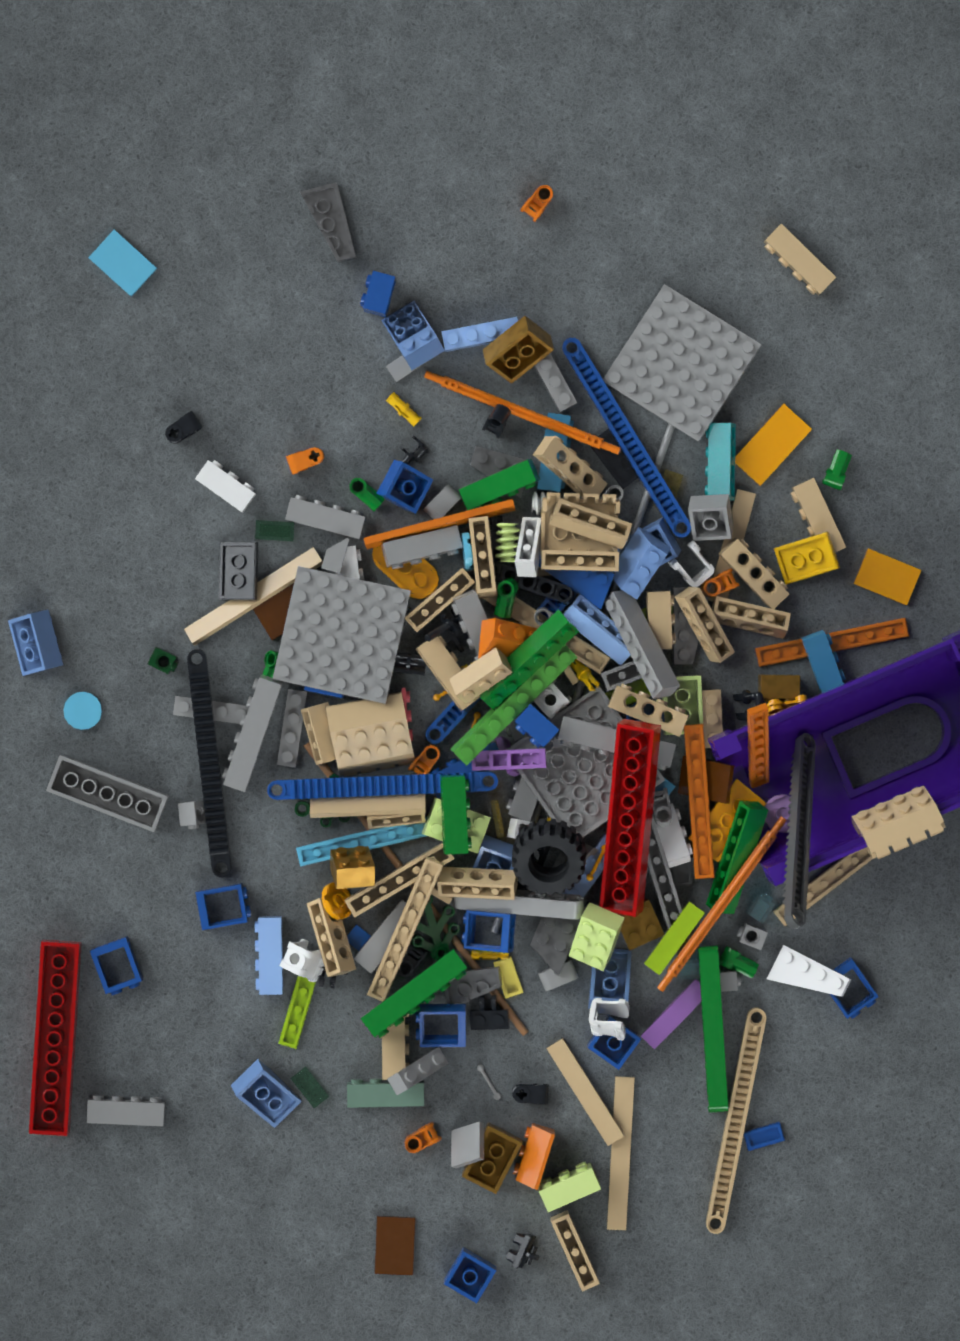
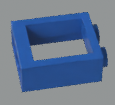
(203, 910)
(507, 937)
(132, 983)
(867, 1001)
(442, 1040)

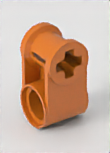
(537, 203)
(301, 460)
(723, 582)
(424, 761)
(423, 1138)

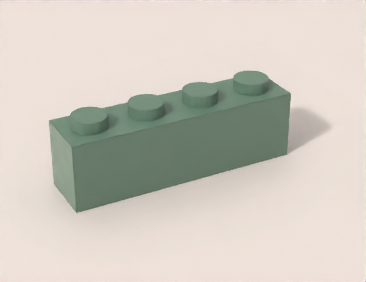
(382, 1094)

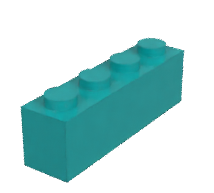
(721, 459)

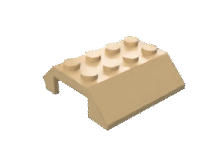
(572, 551)
(370, 735)
(898, 820)

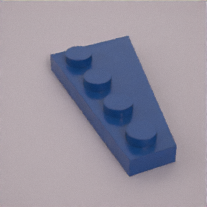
(590, 584)

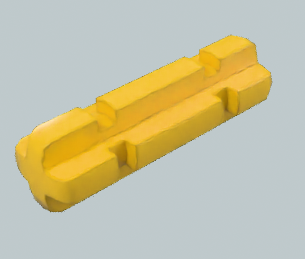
(488, 955)

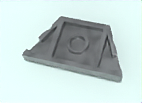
(554, 940)

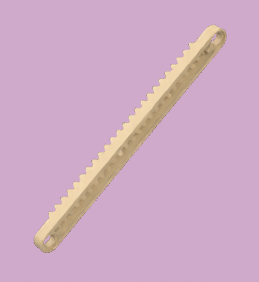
(735, 1120)

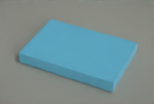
(122, 263)

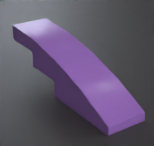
(510, 759)
(673, 1015)

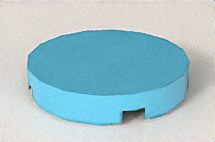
(467, 551)
(82, 710)

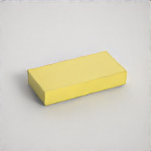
(510, 981)

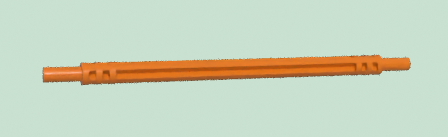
(524, 413)
(722, 903)

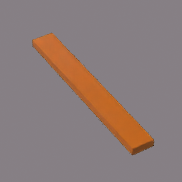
(440, 523)
(841, 640)
(758, 745)
(698, 801)

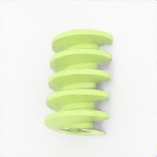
(507, 542)

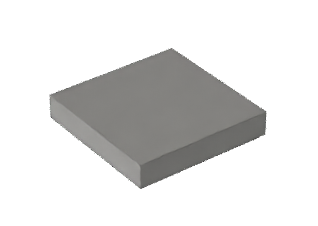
(467, 1145)

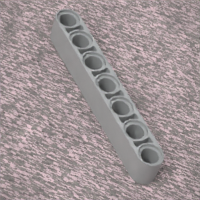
(528, 903)

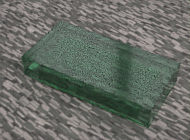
(274, 530)
(309, 1087)

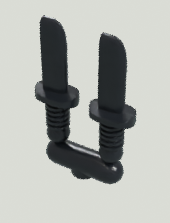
(747, 697)

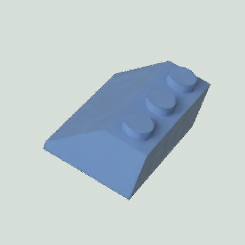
(639, 562)
(35, 642)

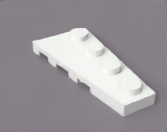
(804, 972)

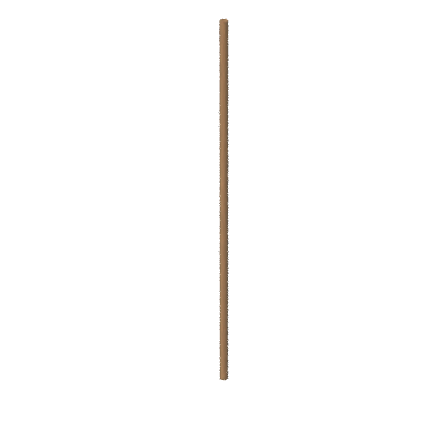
(456, 942)

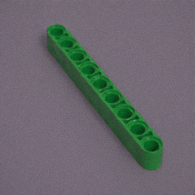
(713, 1028)

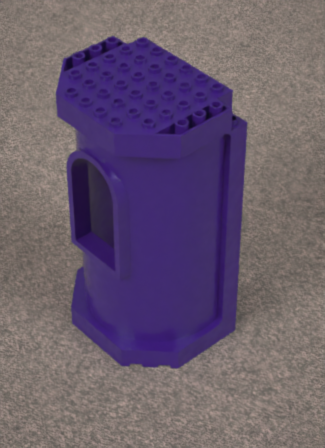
(922, 678)

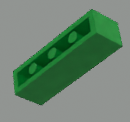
(500, 484)
(454, 814)

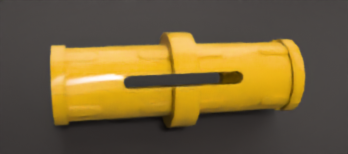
(403, 409)
(584, 674)

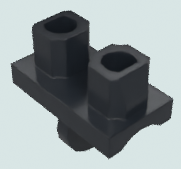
(409, 664)
(525, 1251)

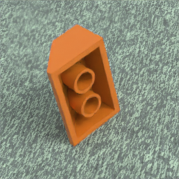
(503, 635)
(534, 1155)

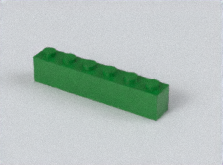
(531, 656)
(739, 845)
(414, 993)

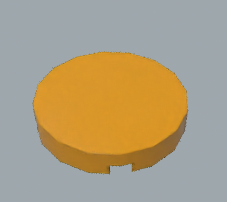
(334, 901)

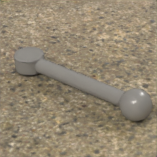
(497, 1096)

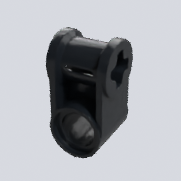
(497, 420)
(185, 425)
(413, 959)
(534, 1093)

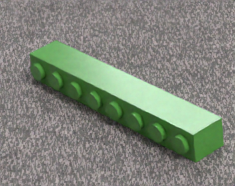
(497, 720)

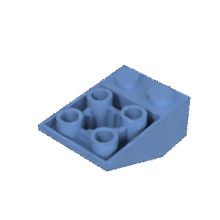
(413, 335)

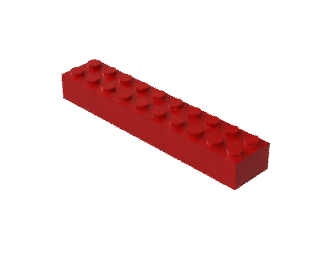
(630, 817)
(55, 1037)

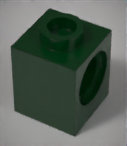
(155, 657)

